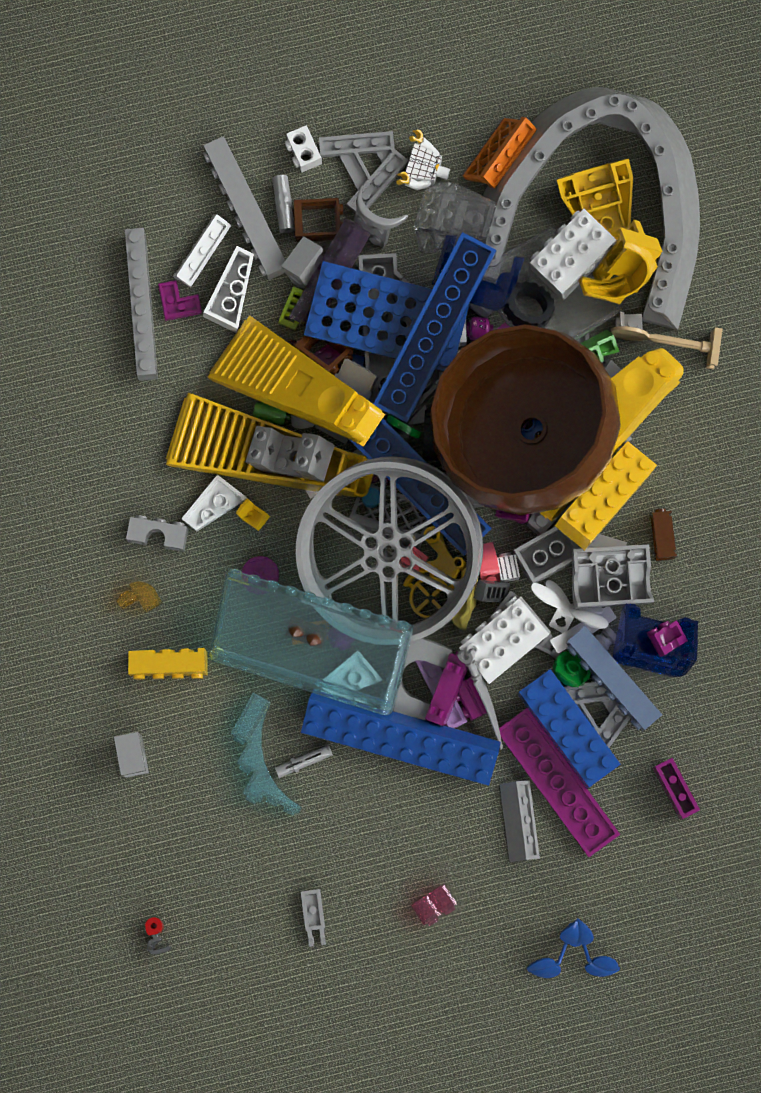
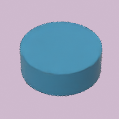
(372, 498)

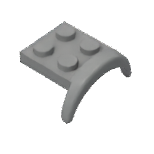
(376, 225)

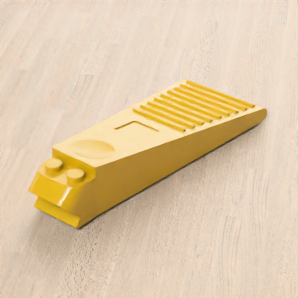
(285, 378)
(639, 391)
(219, 439)

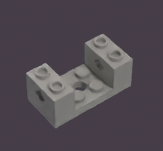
(275, 453)

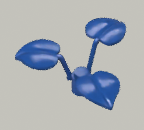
(575, 935)

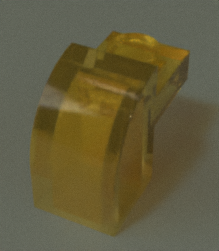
(144, 593)

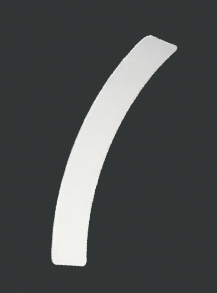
(559, 642)

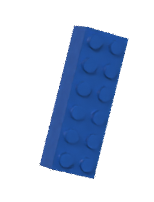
(568, 728)

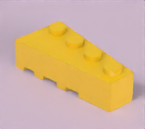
(168, 663)

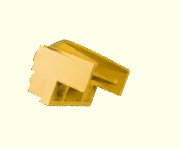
(630, 259)

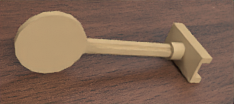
(711, 347)

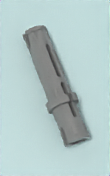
(295, 764)

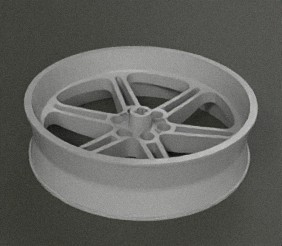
(393, 467)

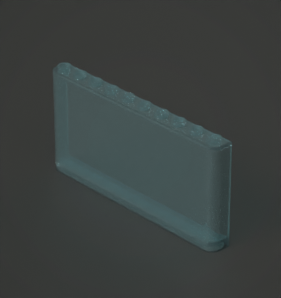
(358, 651)

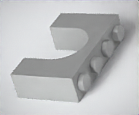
(427, 651)

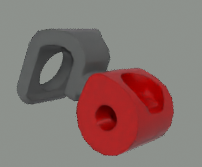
(154, 927)

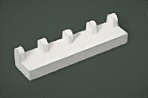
(202, 250)

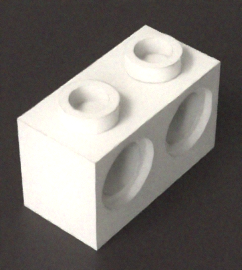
(306, 148)

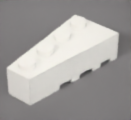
(228, 297)

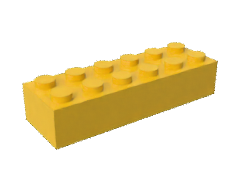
(605, 498)

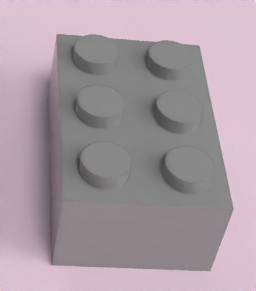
(545, 555)

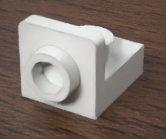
(629, 320)

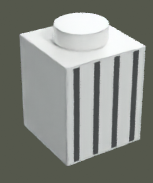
(508, 567)

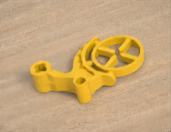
(444, 563)

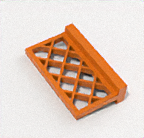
(508, 150)

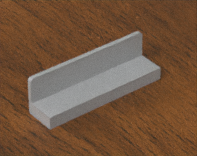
(519, 821)

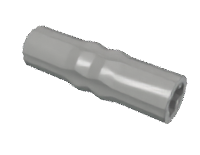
(283, 204)

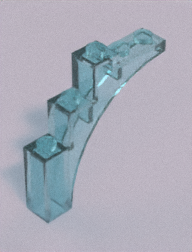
(261, 784)

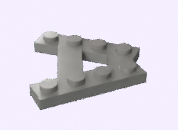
(348, 149)
(592, 693)

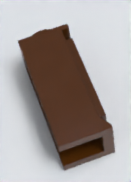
(663, 535)

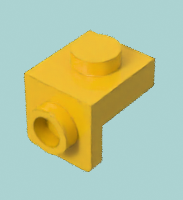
(252, 514)

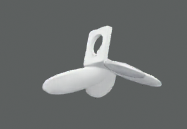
(554, 596)

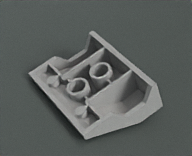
(611, 576)

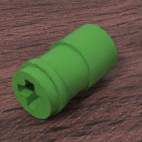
(270, 413)

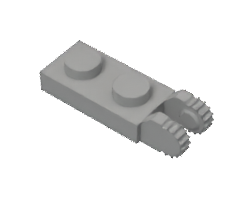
(313, 914)

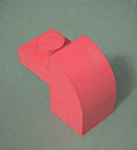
(489, 566)

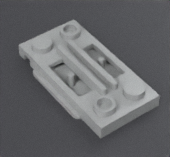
(360, 380)

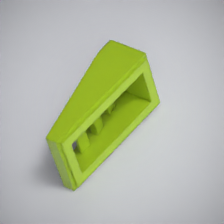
(295, 291)

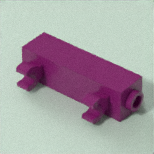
(447, 690)

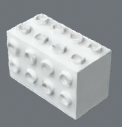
(572, 253)
(505, 638)

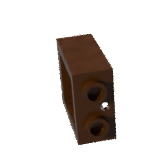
(310, 204)
(307, 343)

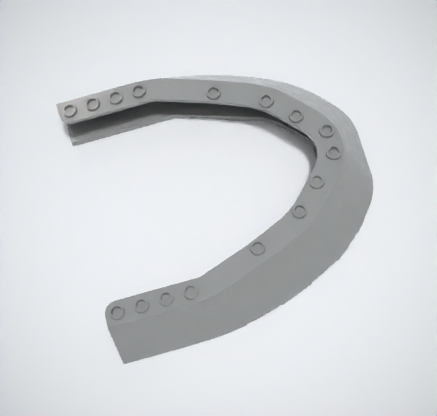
(675, 176)

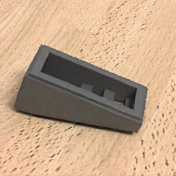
(482, 589)

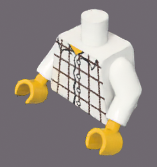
(423, 165)

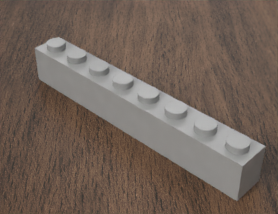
(245, 207)
(141, 304)

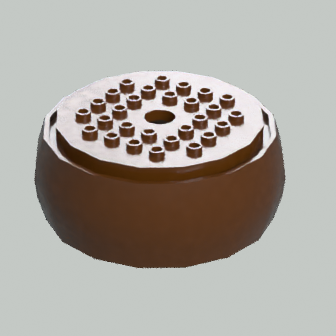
(501, 386)

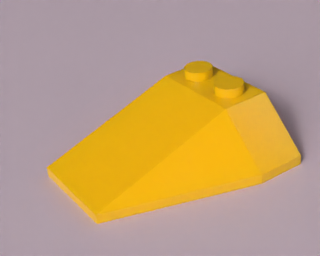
(602, 192)

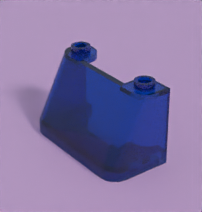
(636, 650)

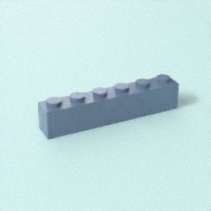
(613, 678)

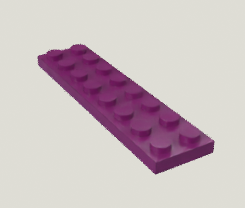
(558, 783)

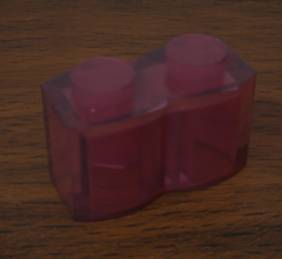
(434, 904)

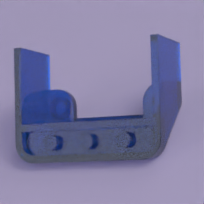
(487, 294)

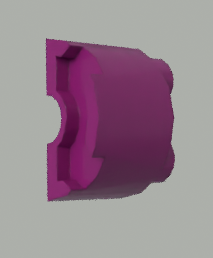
(667, 637)

